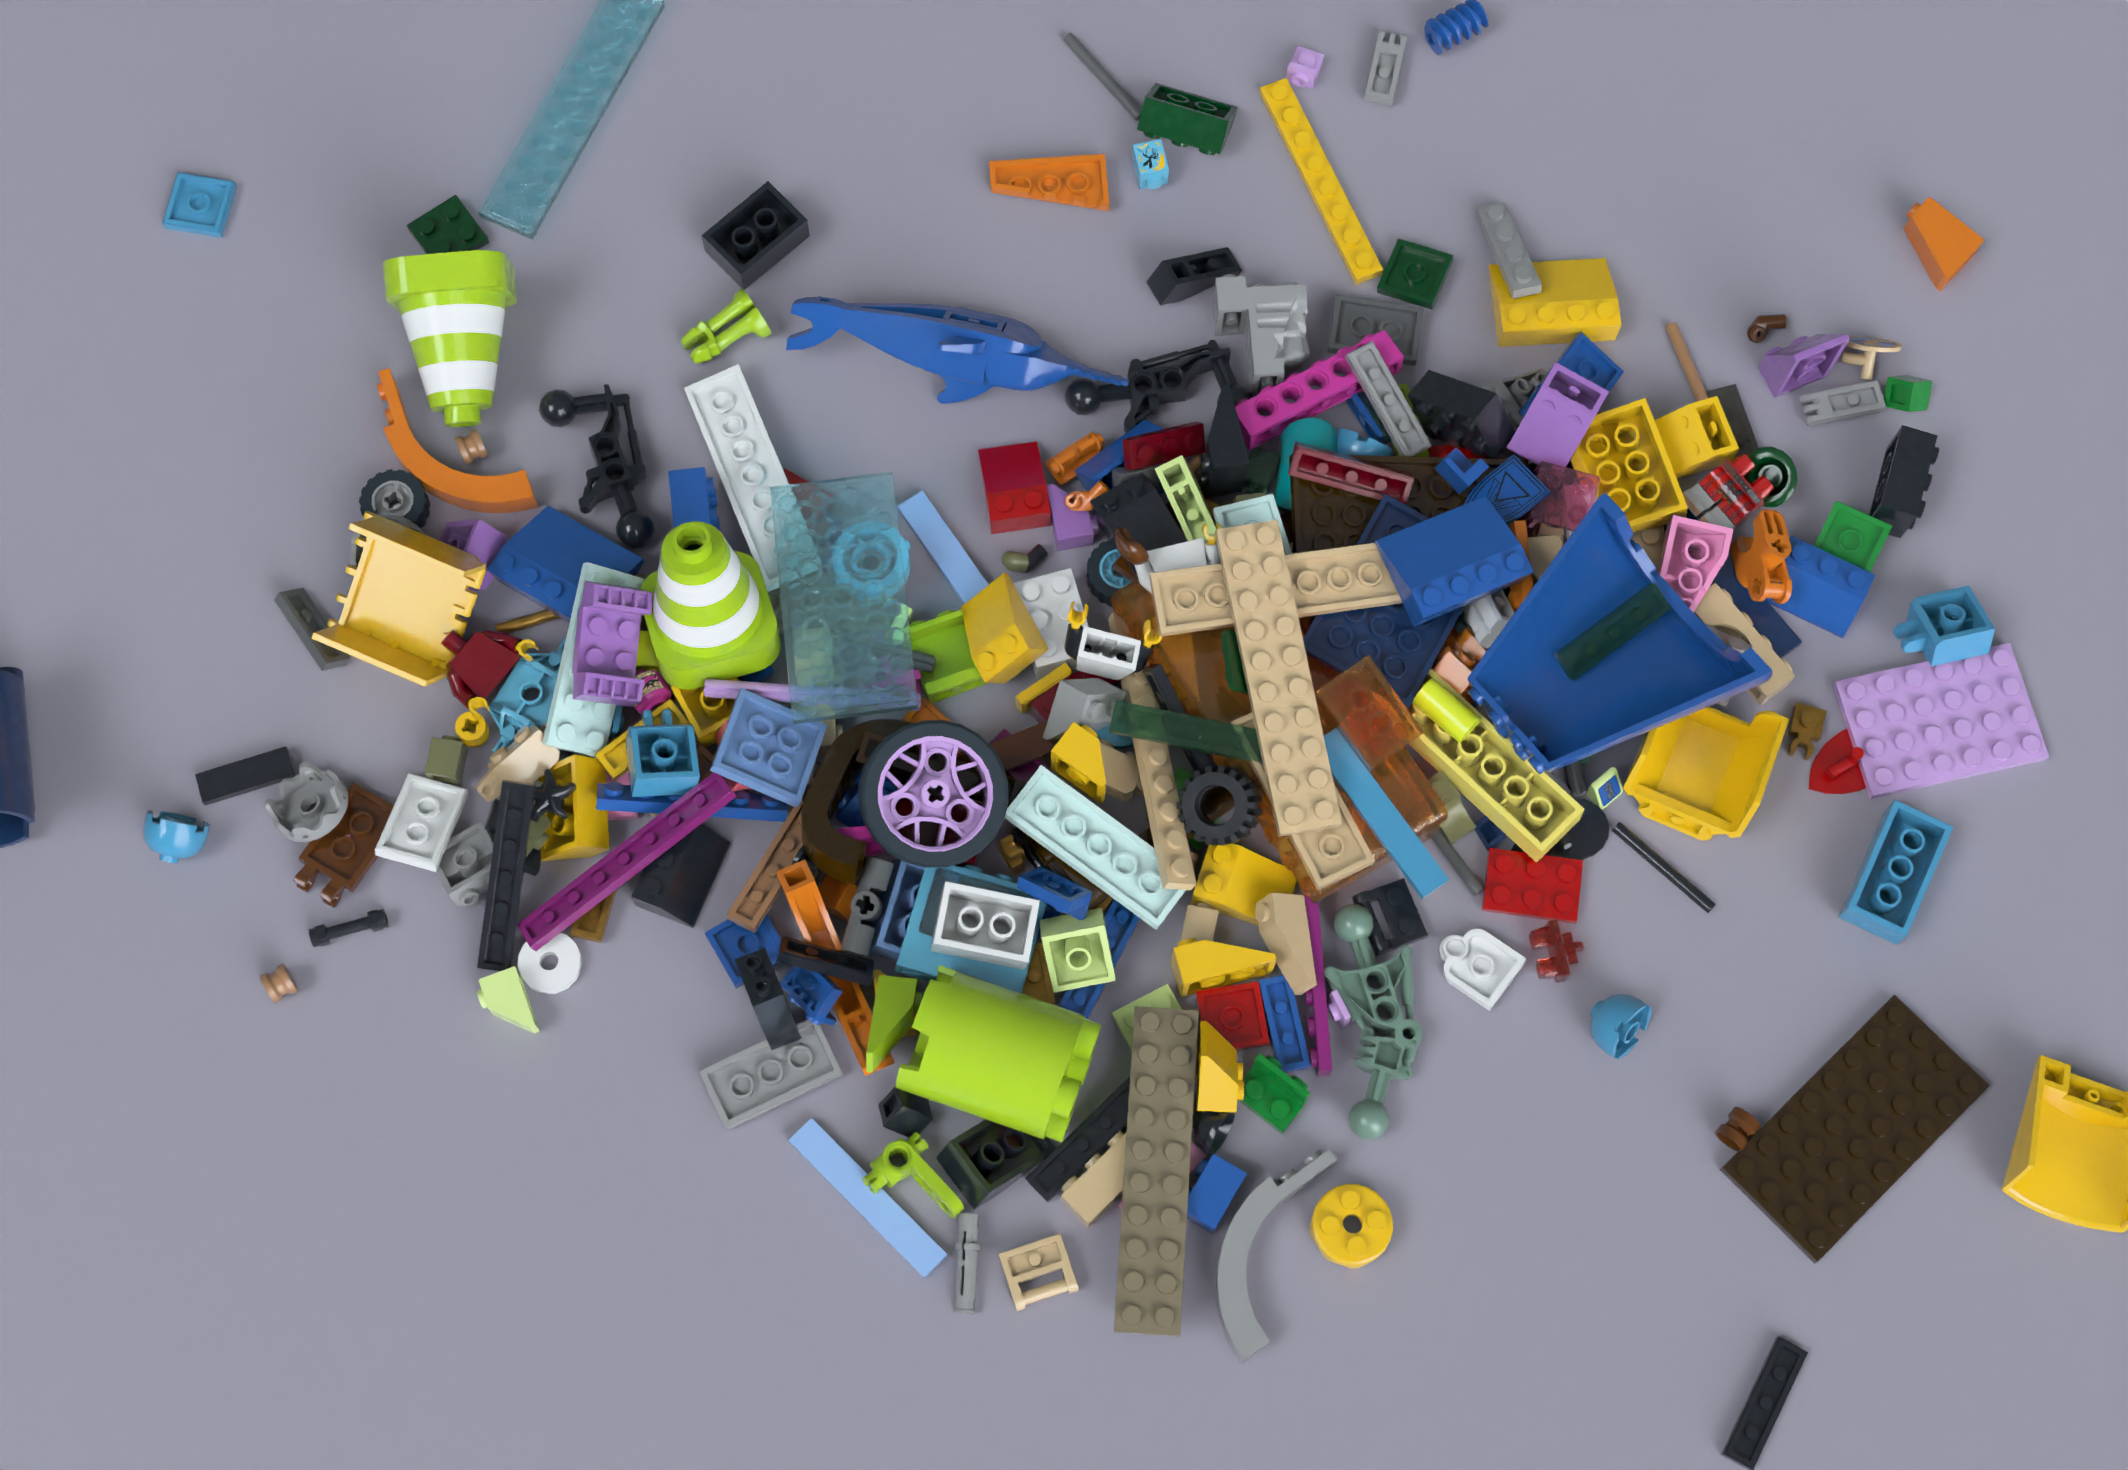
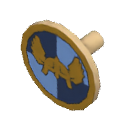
(1870, 346)

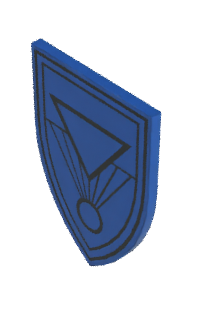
(1510, 490)

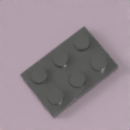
(1358, 317)

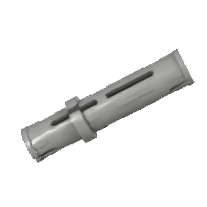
(967, 1263)

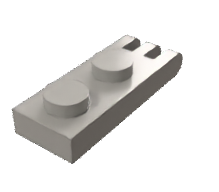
(1385, 69)
(1843, 403)

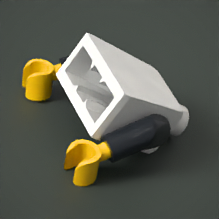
(1106, 652)

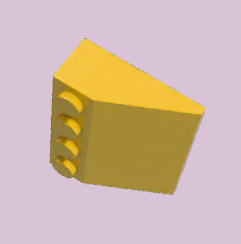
(1572, 300)
(1632, 465)

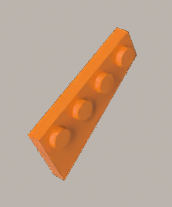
(1062, 180)

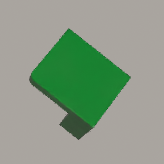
(1907, 393)

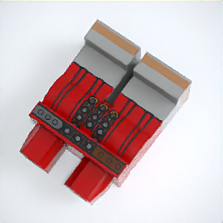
(1729, 491)

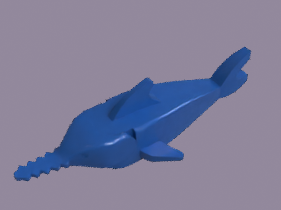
(959, 344)

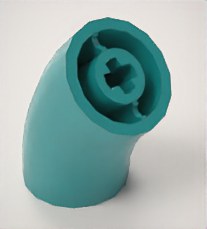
(1308, 431)

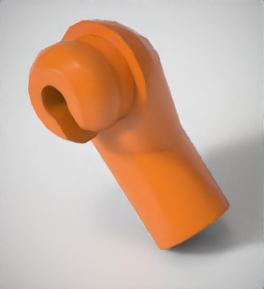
(1081, 499)

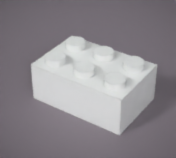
(1048, 603)
(985, 925)

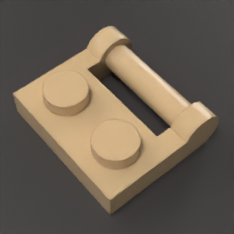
(1035, 1261)

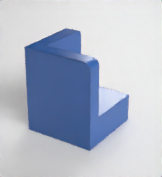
(1459, 470)

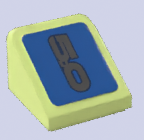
(1605, 788)

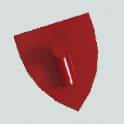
(1837, 767)

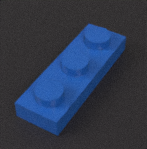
(1284, 1024)

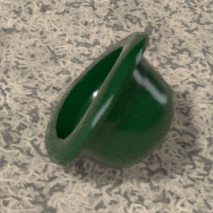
(1778, 470)

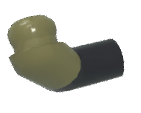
(1023, 562)

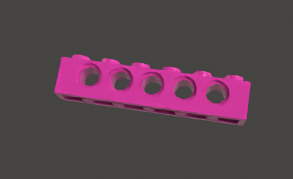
(1308, 401)

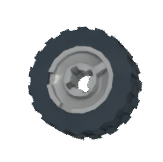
(399, 487)

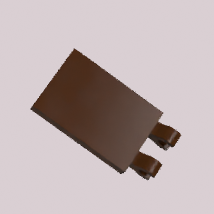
(344, 857)

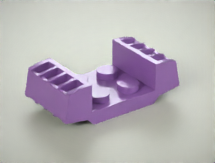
(609, 644)

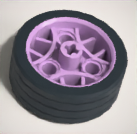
(981, 821)

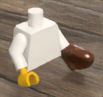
(1172, 557)

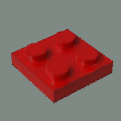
(1235, 1014)

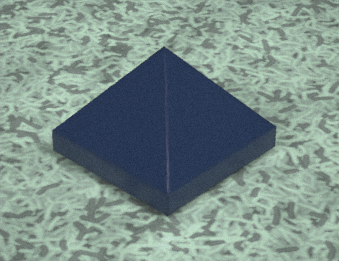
(1489, 833)

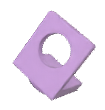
(1338, 1010)

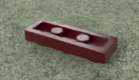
(1163, 445)

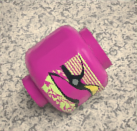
(655, 690)

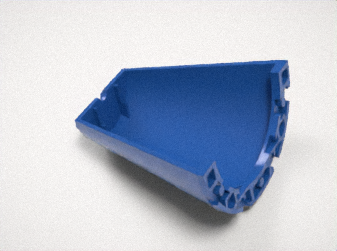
(1640, 686)

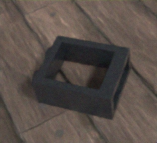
(767, 999)

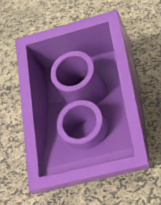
(1801, 362)

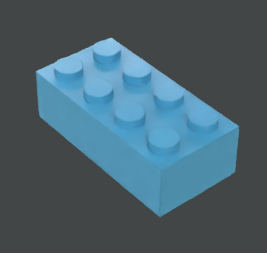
(1895, 872)

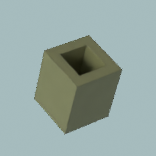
(446, 760)

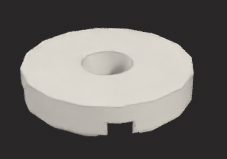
(552, 980)

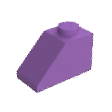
(1070, 527)

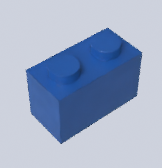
(1213, 1191)

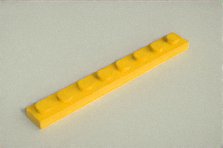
(1321, 181)

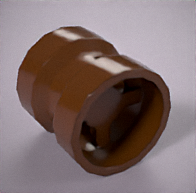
(1737, 1129)

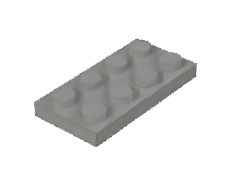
(764, 1079)

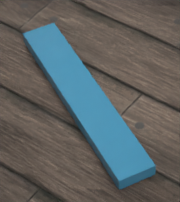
(1383, 817)

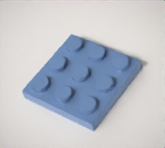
(767, 749)

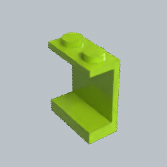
(948, 642)

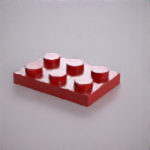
(1532, 889)

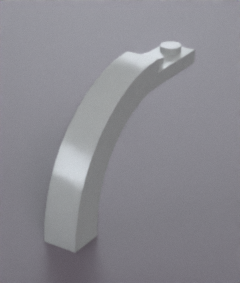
(1231, 1279)

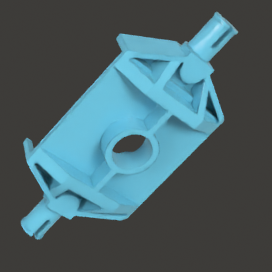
(511, 710)

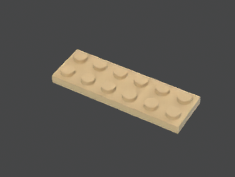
(1327, 852)

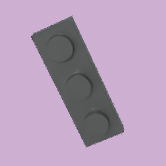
(306, 620)

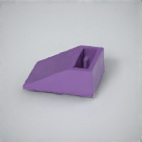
(1557, 417)

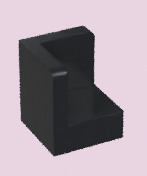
(905, 1112)

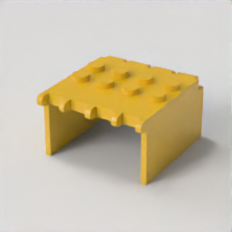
(404, 600)

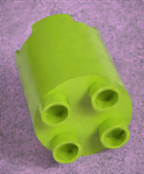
(999, 1054)

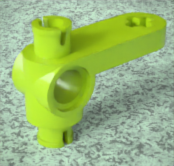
(887, 1174)

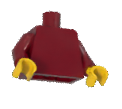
(481, 664)

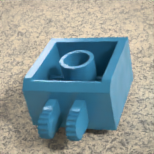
(1946, 627)
(661, 757)

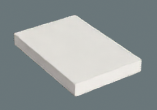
(421, 822)

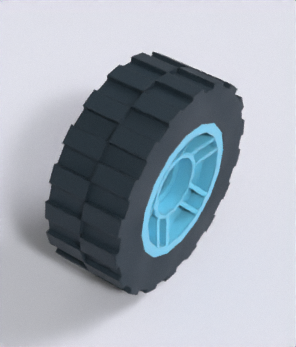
(1101, 575)

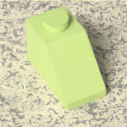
(508, 999)

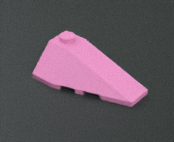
(1693, 557)

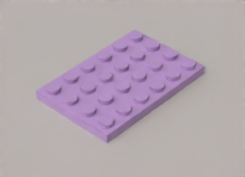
(1940, 721)

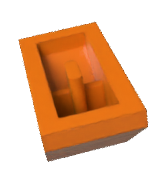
(837, 897)

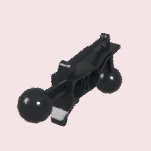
(1086, 396)
(558, 410)

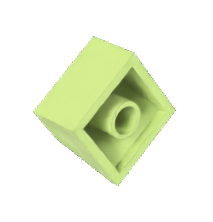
(1077, 951)

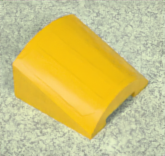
(2072, 1150)

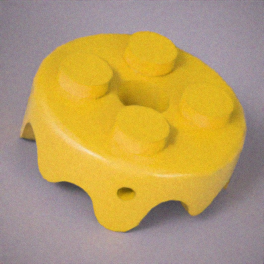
(1347, 1248)

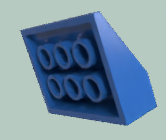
(548, 558)
(1453, 560)

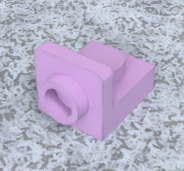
(1304, 67)

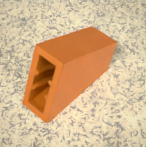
(1940, 241)

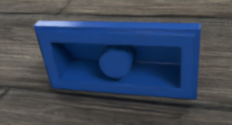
(1368, 418)

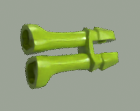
(714, 345)

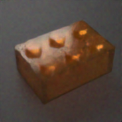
(1368, 713)

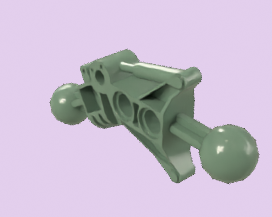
(1380, 1054)

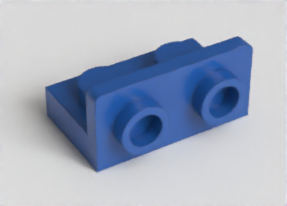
(1056, 892)
(812, 993)

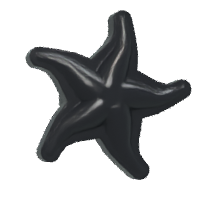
(551, 797)

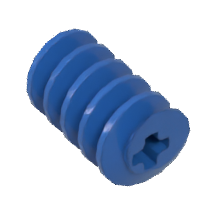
(1453, 24)

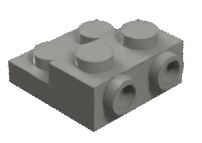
(467, 865)

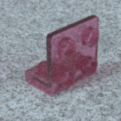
(1569, 500)

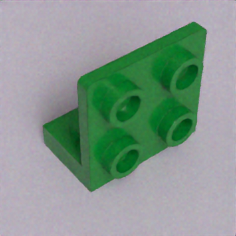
(1273, 1093)

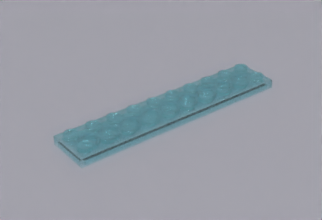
(569, 114)

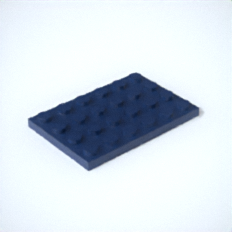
(1382, 632)

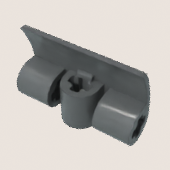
(866, 906)

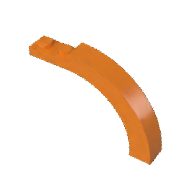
(472, 492)
(818, 929)

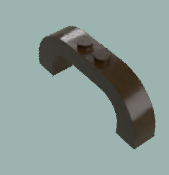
(827, 848)

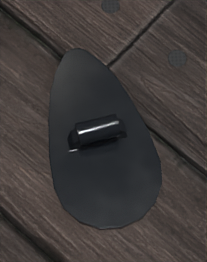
(1584, 838)

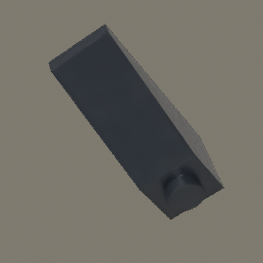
(1190, 274)

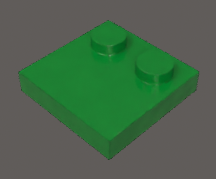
(1853, 536)

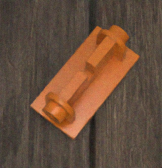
(1064, 463)

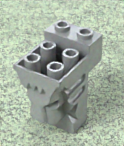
(1271, 323)

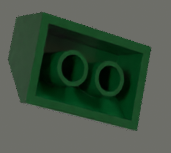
(1186, 119)

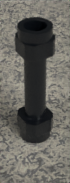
(321, 935)

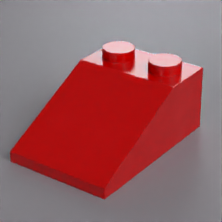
(1014, 487)

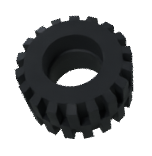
(1194, 811)

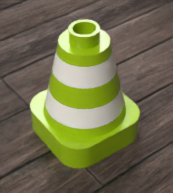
(454, 324)
(708, 610)

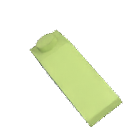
(1186, 498)

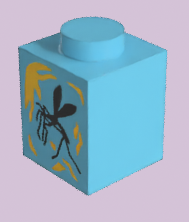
(1150, 164)

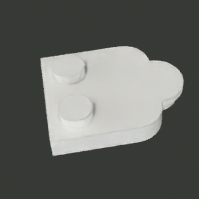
(1479, 965)

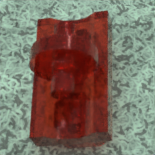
(1557, 964)

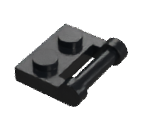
(1399, 914)

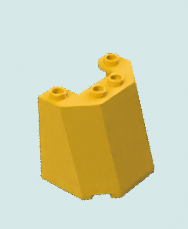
(1706, 771)

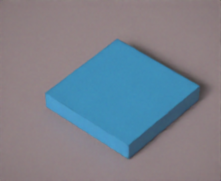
(199, 204)

